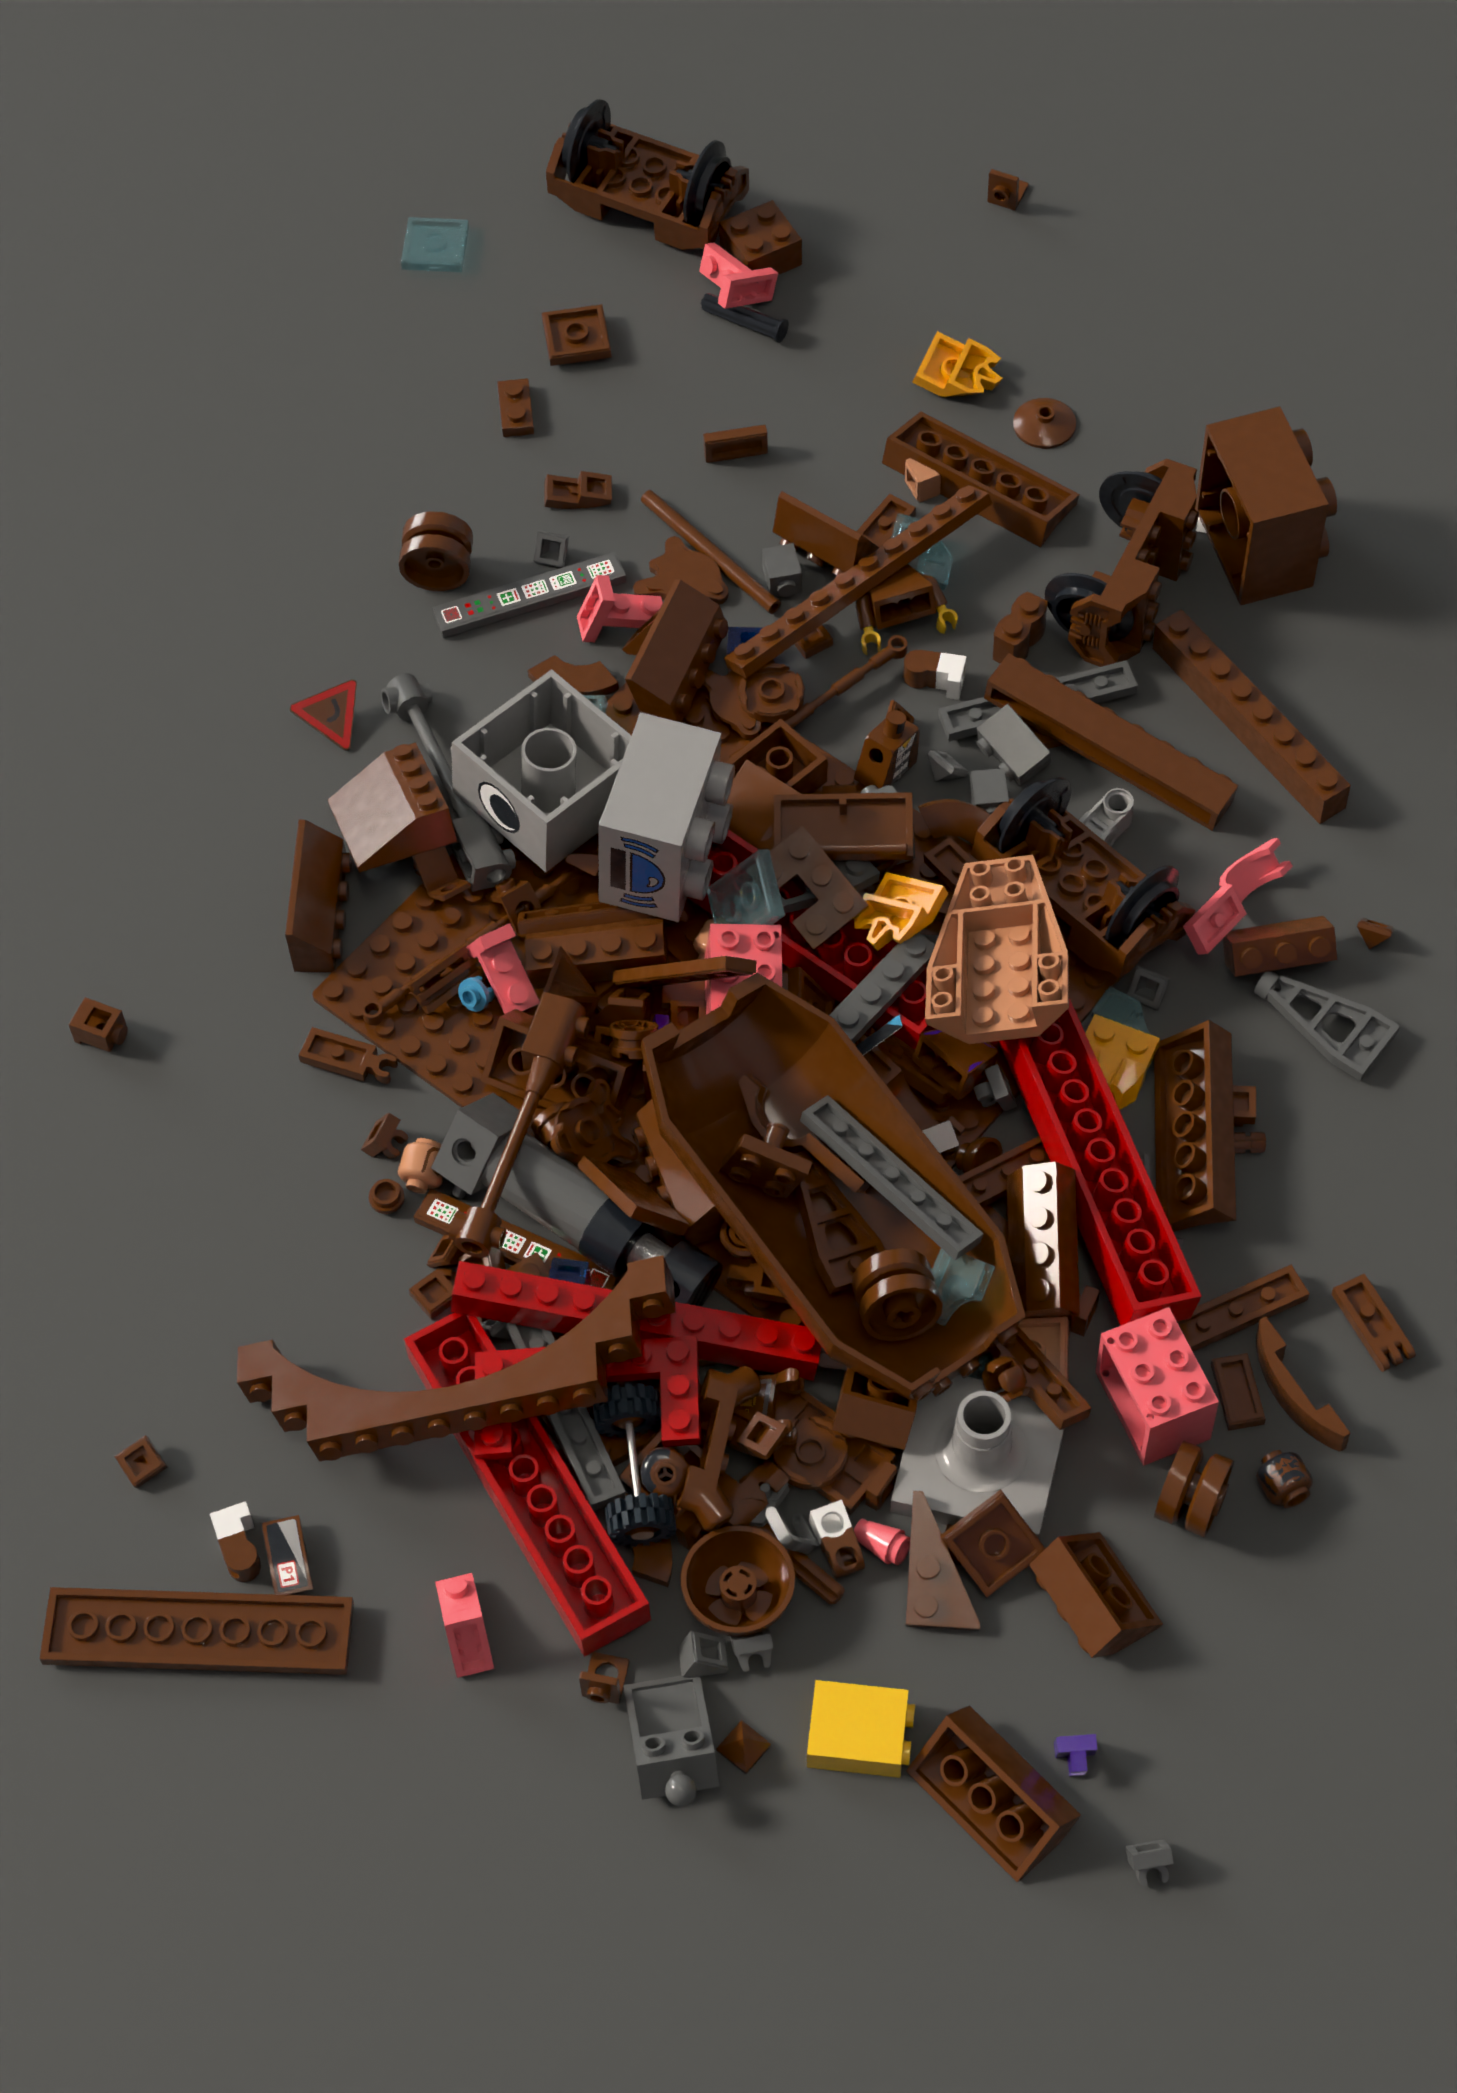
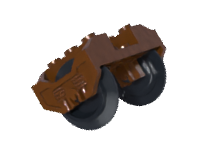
(644, 178)
(1115, 613)
(1086, 879)

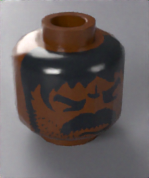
(664, 1458)
(1284, 1478)

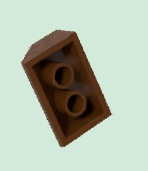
(819, 535)
(1094, 1593)

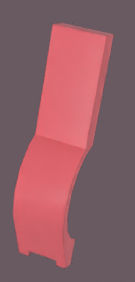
(1225, 907)

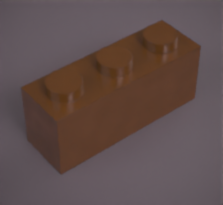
(1280, 946)

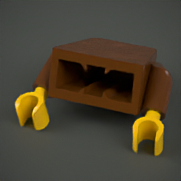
(901, 599)

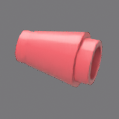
(883, 1541)

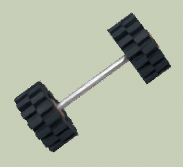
(643, 1516)

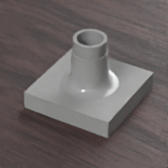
(973, 1446)

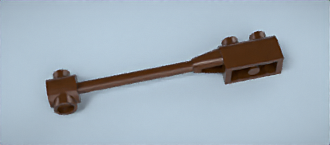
(545, 1054)

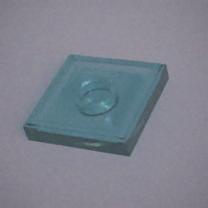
(435, 244)

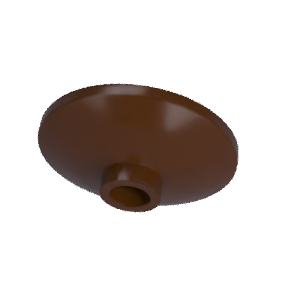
(1044, 423)

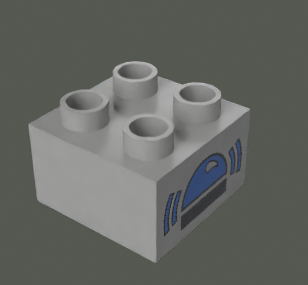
(664, 818)

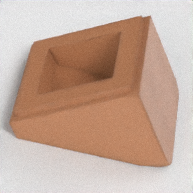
(922, 480)

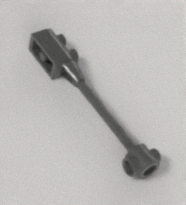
(477, 842)

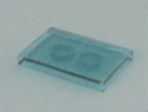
(747, 893)

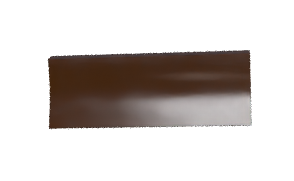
(1019, 496)
(1195, 1127)

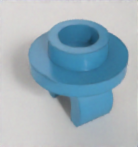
(475, 994)

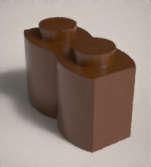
(1020, 628)

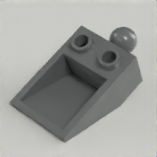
(671, 1738)

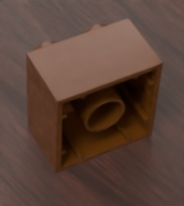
(1263, 504)

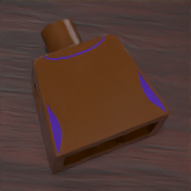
(954, 1062)

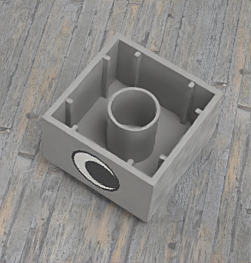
(541, 768)

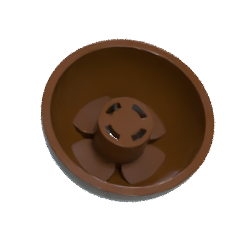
(736, 1563)

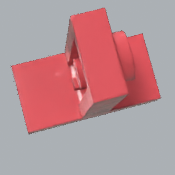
(737, 282)
(613, 609)
(504, 969)
(464, 1625)

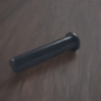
(747, 317)

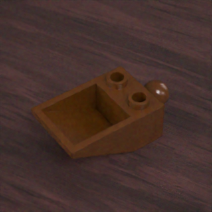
(754, 804)

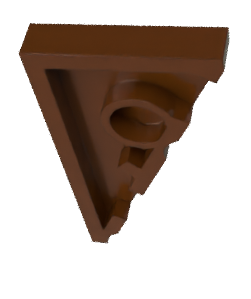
(934, 1586)

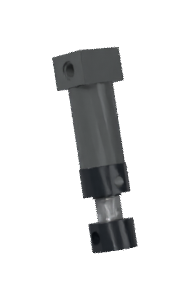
(563, 1199)

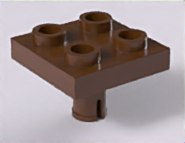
(766, 1162)

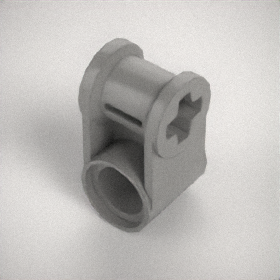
(1107, 822)

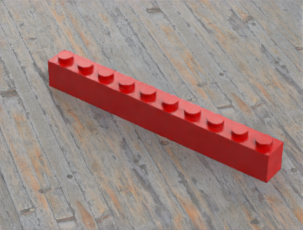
(563, 1304)

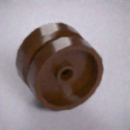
(436, 551)
(896, 1294)
(1189, 1487)

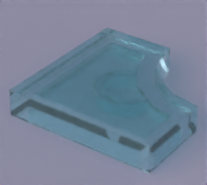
(959, 1282)

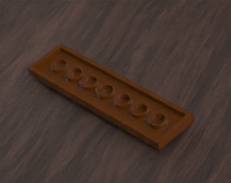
(197, 1631)

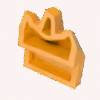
(957, 368)
(899, 909)
(1122, 1056)

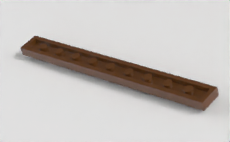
(857, 581)

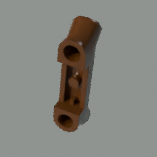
(718, 1397)

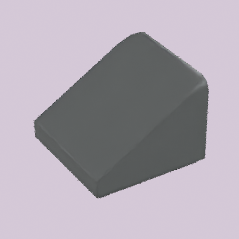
(702, 1655)

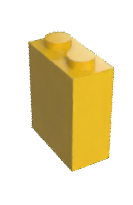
(859, 1729)

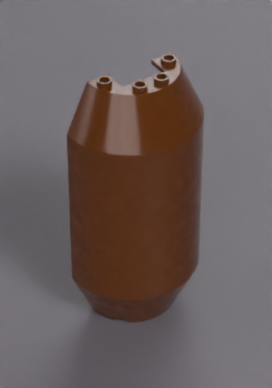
(800, 1061)

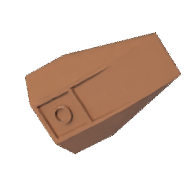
(998, 956)

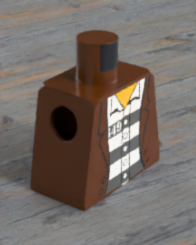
(888, 751)

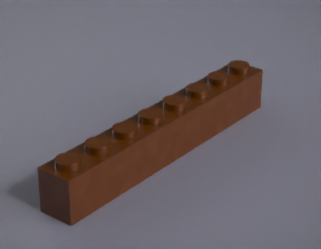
(1251, 716)
(1111, 741)

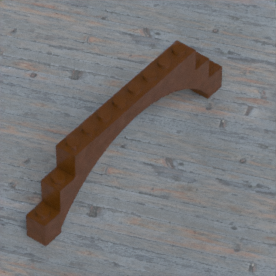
(555, 1379)

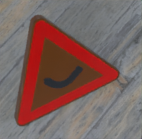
(330, 712)

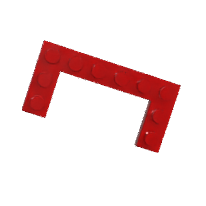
(668, 1359)

